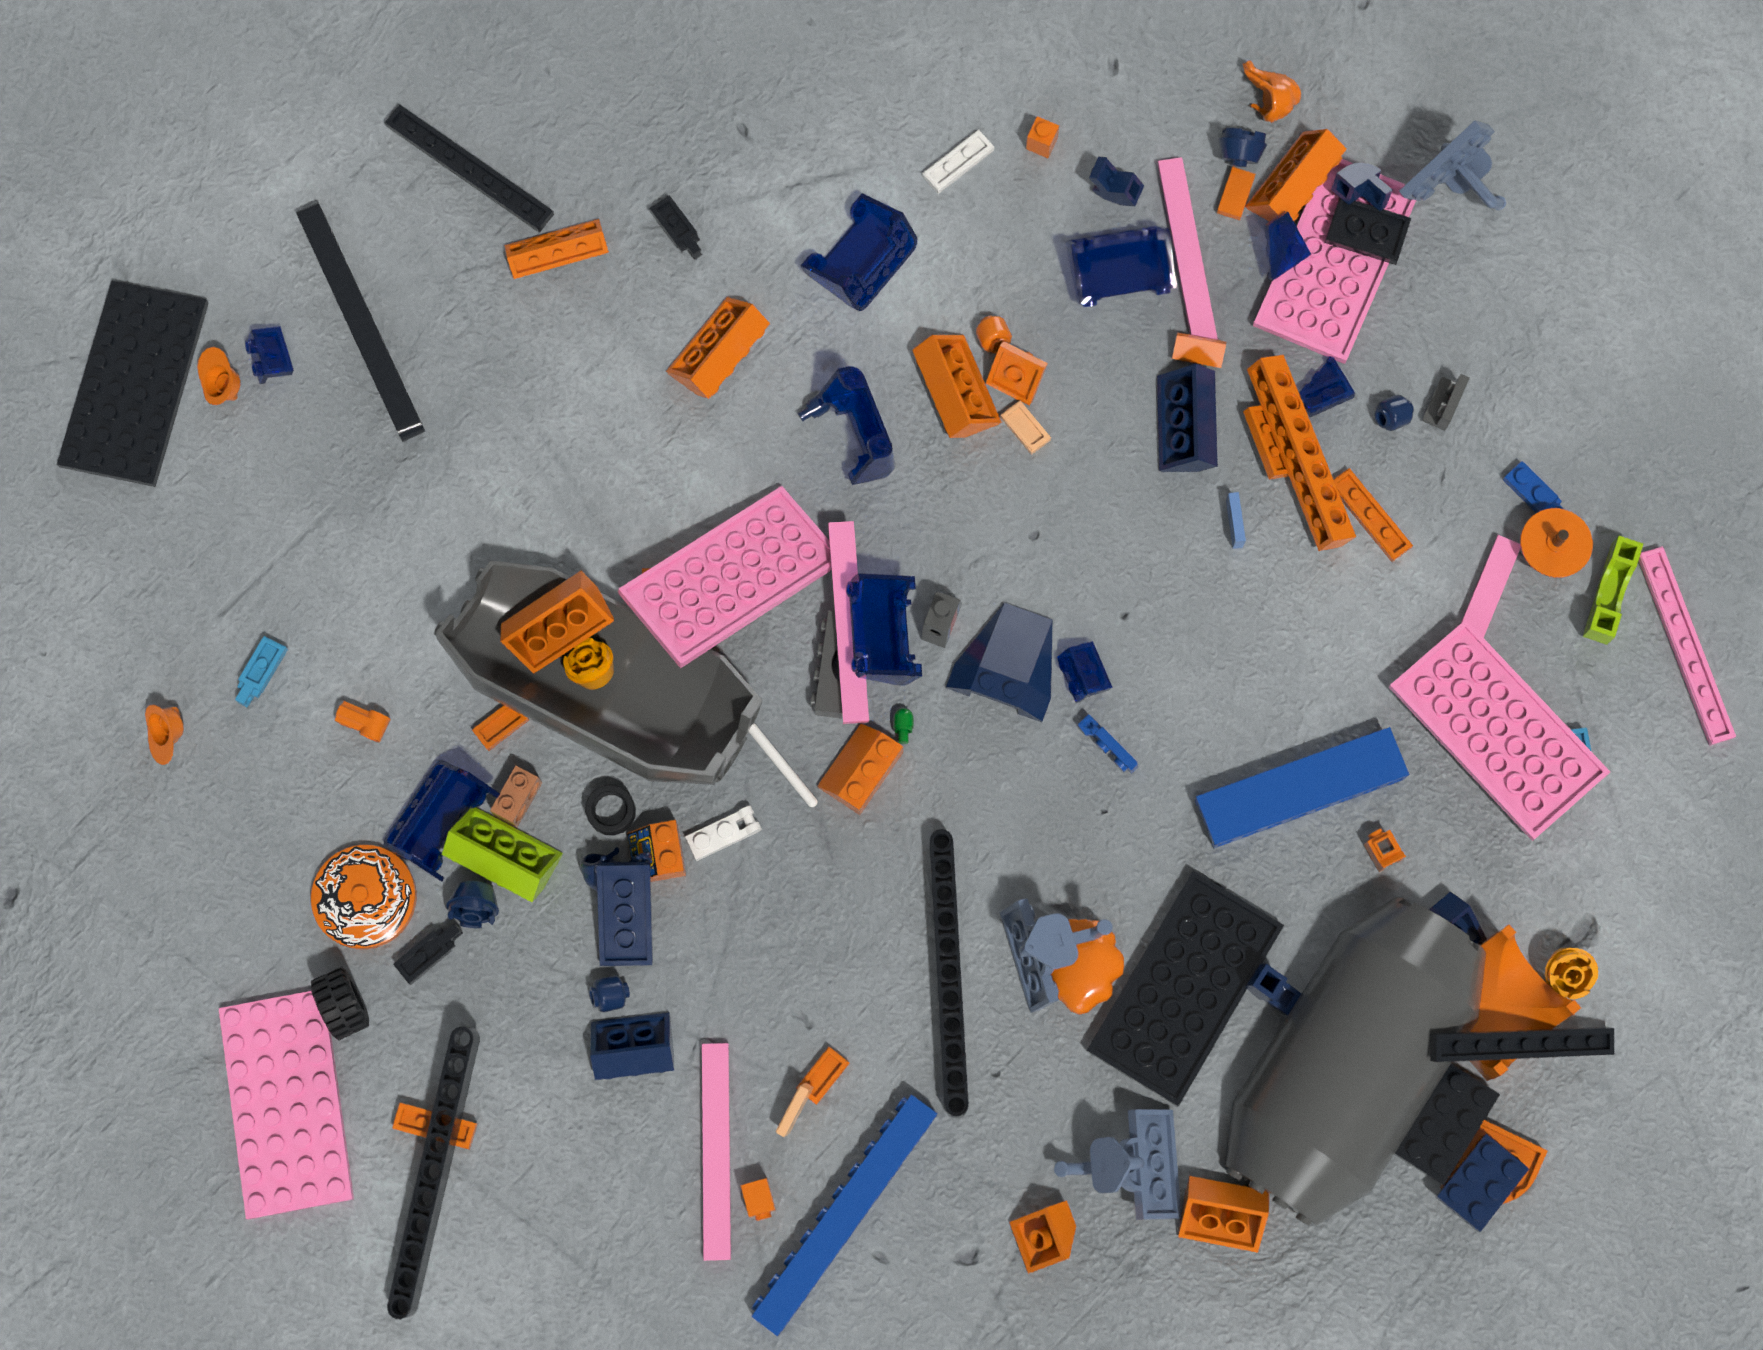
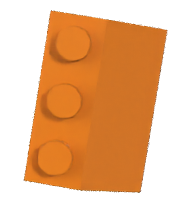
(861, 768)
(1223, 1214)

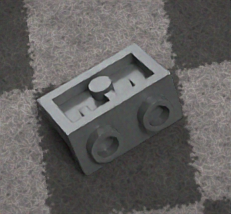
(1445, 401)

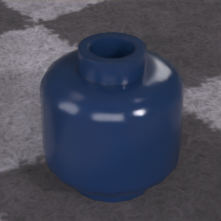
(1394, 413)
(609, 993)

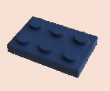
(1482, 1183)

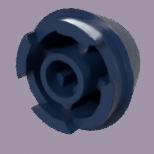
(1242, 146)
(473, 904)

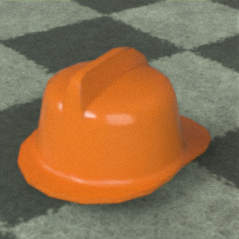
(217, 377)
(163, 731)

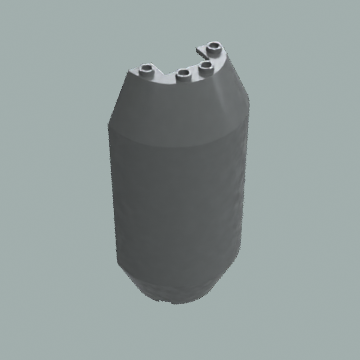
(649, 715)
(1354, 1060)

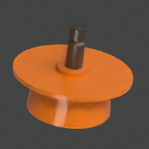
(1556, 542)

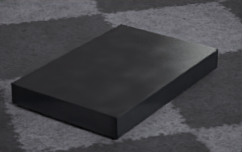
(1368, 231)

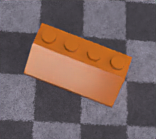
(1297, 175)
(718, 347)
(956, 385)
(556, 622)

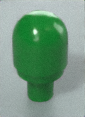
(903, 724)

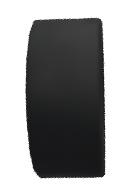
(597, 795)

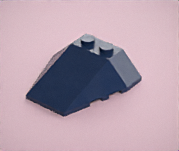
(1009, 662)

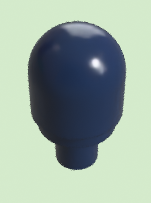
(813, 409)

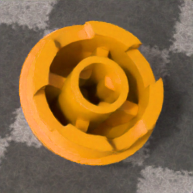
(590, 664)
(1571, 972)

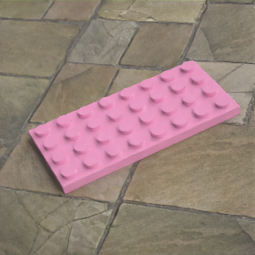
(1330, 291)
(729, 576)
(1499, 730)
(285, 1106)

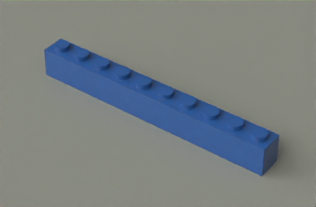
(844, 1215)

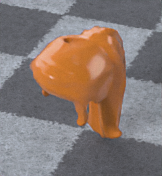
(1279, 92)

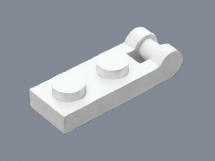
(722, 833)

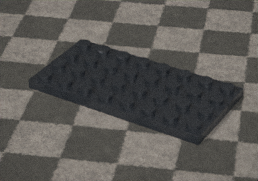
(133, 383)
(1185, 988)

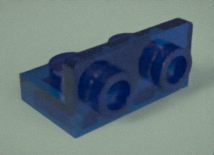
(268, 353)
(1084, 671)

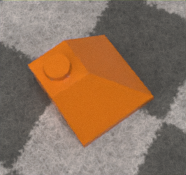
(1045, 1236)

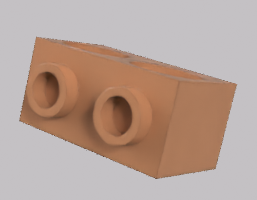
(516, 796)

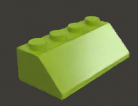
(501, 853)

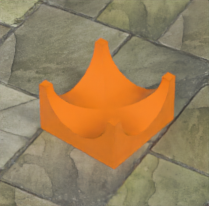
(1514, 997)

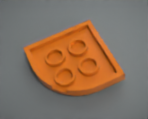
(1523, 1150)

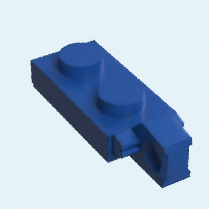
(1531, 489)
(1108, 743)

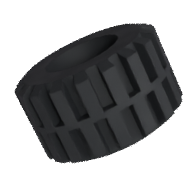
(339, 1003)

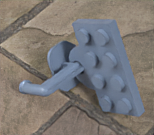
(1460, 167)
(1042, 948)
(1139, 1164)

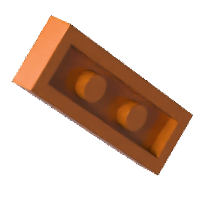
(1265, 442)
(417, 1121)

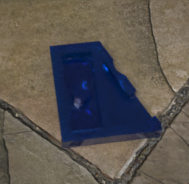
(1284, 245)
(1326, 389)

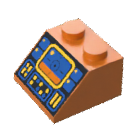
(664, 844)

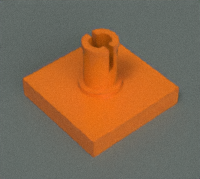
(1016, 373)

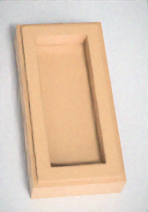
(1025, 427)
(794, 1109)

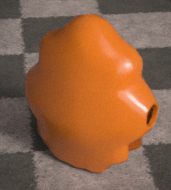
(1092, 975)

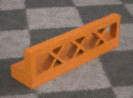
(556, 249)

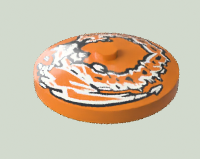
(363, 897)

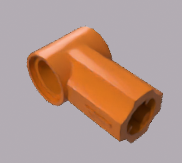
(367, 723)

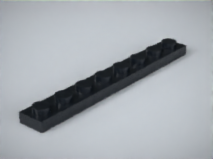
(469, 168)
(1521, 1044)

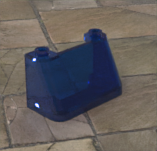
(865, 254)
(1121, 264)
(850, 395)
(881, 628)

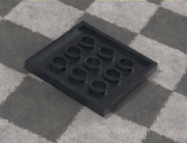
(1447, 1124)

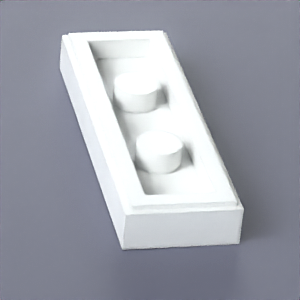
(958, 161)

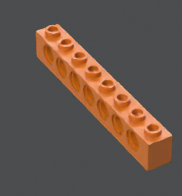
(1301, 452)

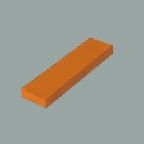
(1371, 516)

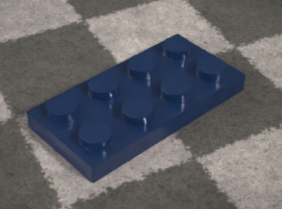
(624, 913)

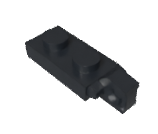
(676, 226)
(427, 953)

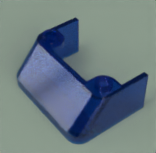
(433, 813)

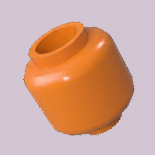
(992, 332)

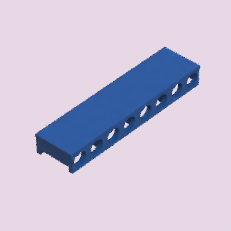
(1302, 787)

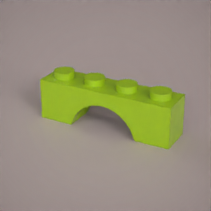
(1607, 603)

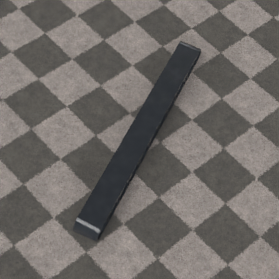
(360, 322)
(943, 960)
(424, 1181)

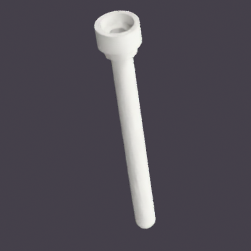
(783, 766)

